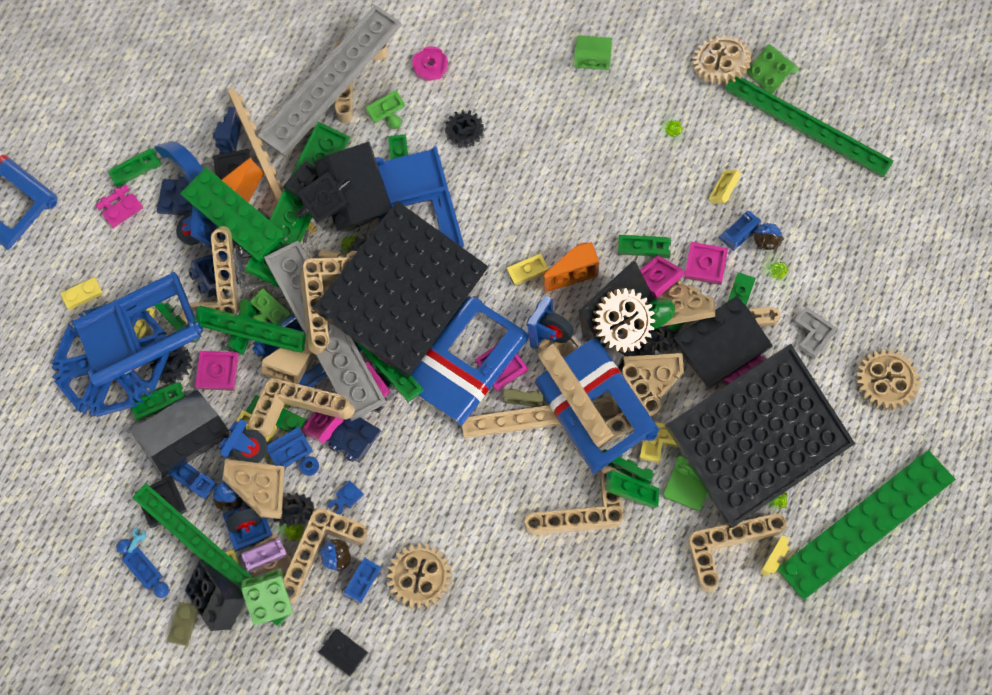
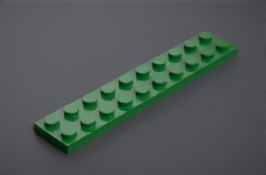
(321, 143)
(865, 525)

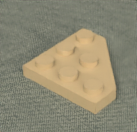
(688, 303)
(659, 370)
(257, 485)

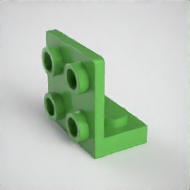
(593, 52)
(771, 68)
(685, 486)
(266, 597)

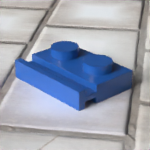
(289, 448)

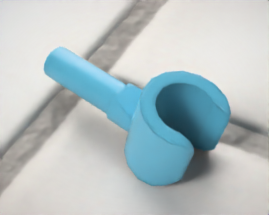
(140, 538)

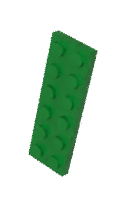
(229, 209)

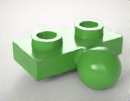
(386, 108)
(269, 307)

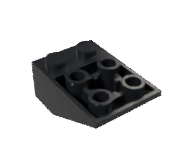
(214, 597)

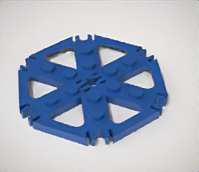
(94, 396)

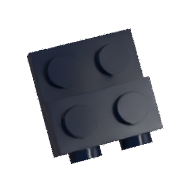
(228, 132)
(170, 199)
(203, 272)
(353, 438)

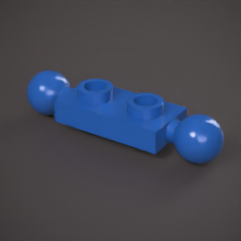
(143, 568)

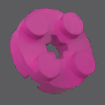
(430, 72)

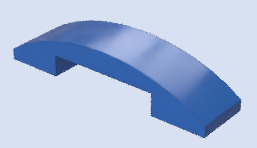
(182, 158)
(194, 480)

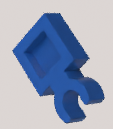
(347, 495)

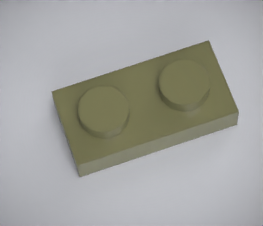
(515, 396)
(183, 624)

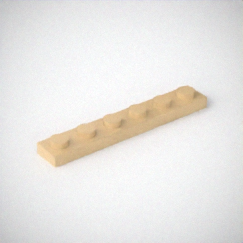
(575, 395)

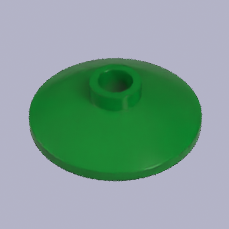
(663, 311)

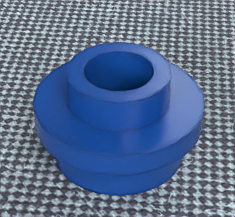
(309, 471)

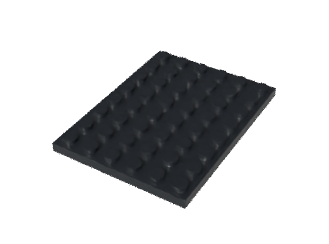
(401, 289)
(760, 435)

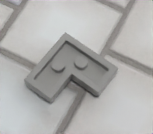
(819, 332)

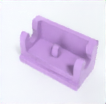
(263, 555)

